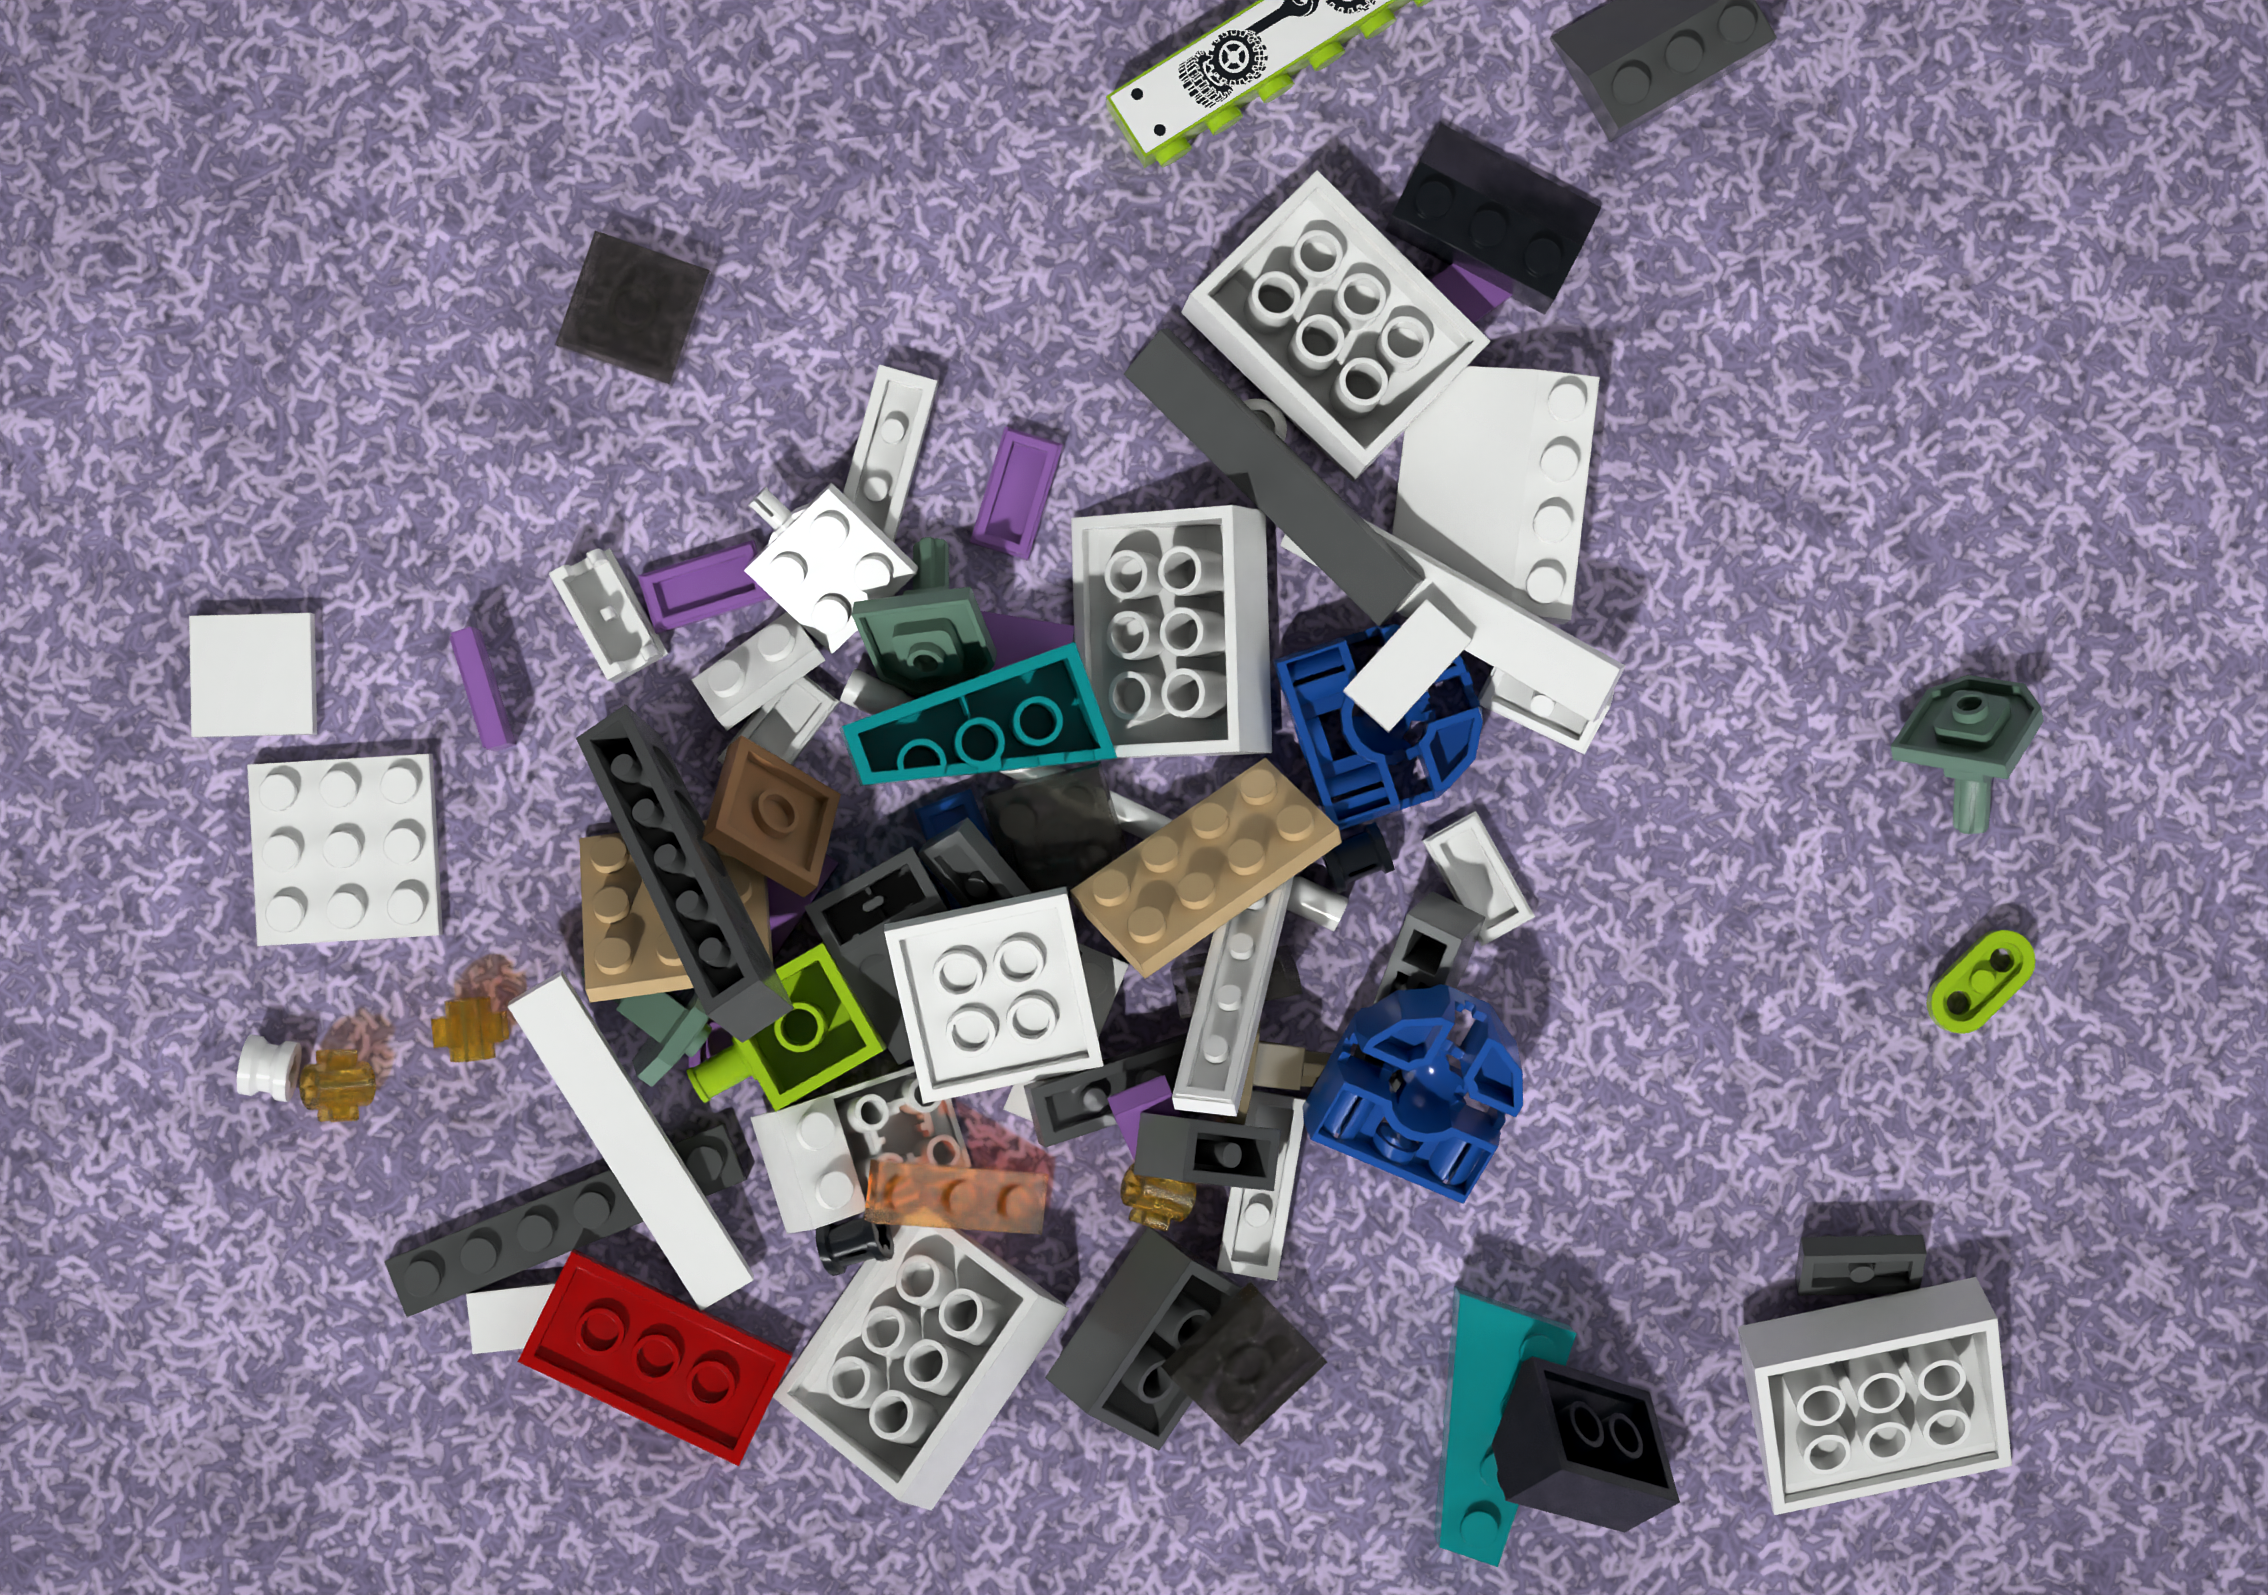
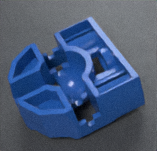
(1443, 749)
(1429, 1105)

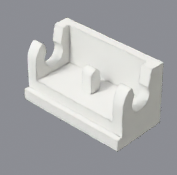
(609, 614)

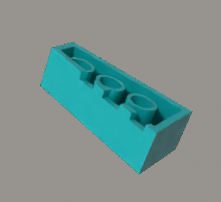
(1001, 721)
(1484, 1362)

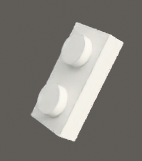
(758, 670)

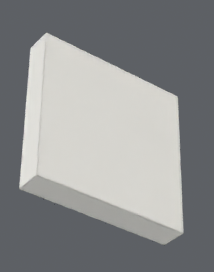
(253, 675)

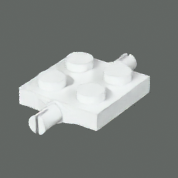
(826, 561)

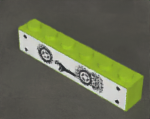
(1236, 64)

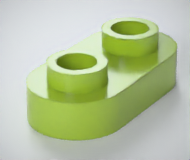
(1980, 983)

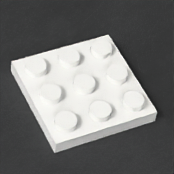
(345, 849)
(993, 995)

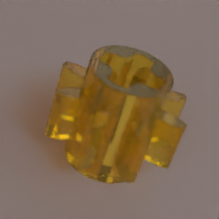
(470, 1029)
(337, 1085)
(1156, 1199)

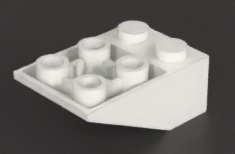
(824, 1145)

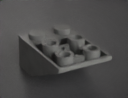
(853, 932)

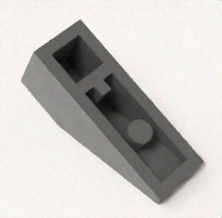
(1428, 952)

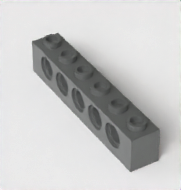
(684, 875)

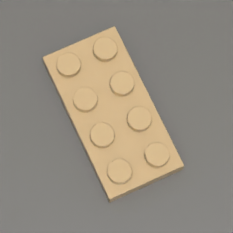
(1205, 867)

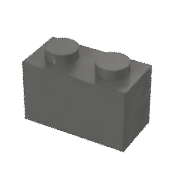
(1207, 1152)

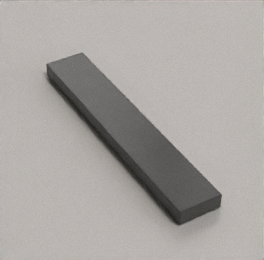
(1273, 477)

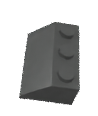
(1655, 53)
(1132, 1329)

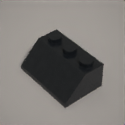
(1493, 218)
(1582, 1448)

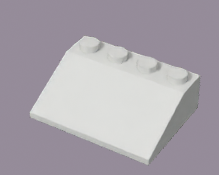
(1334, 325)
(1501, 482)
(1176, 629)
(920, 1359)
(1877, 1395)

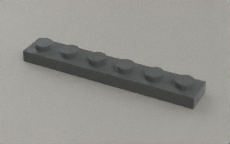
(545, 1228)

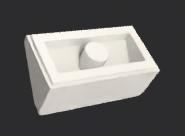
(1538, 712)

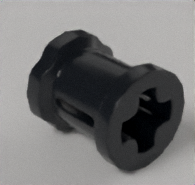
(1358, 858)
(853, 1244)

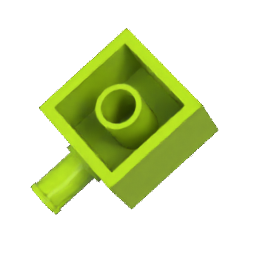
(803, 1048)

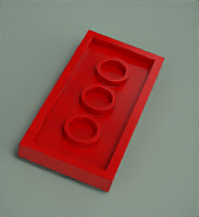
(655, 1357)

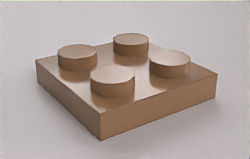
(772, 816)

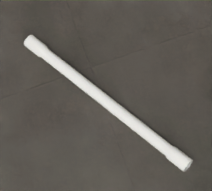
(1305, 898)

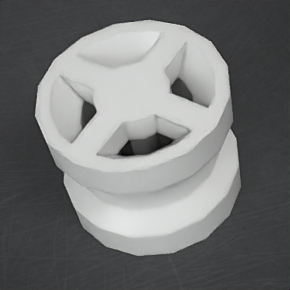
(269, 1068)

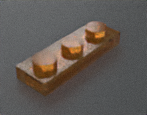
(956, 1197)

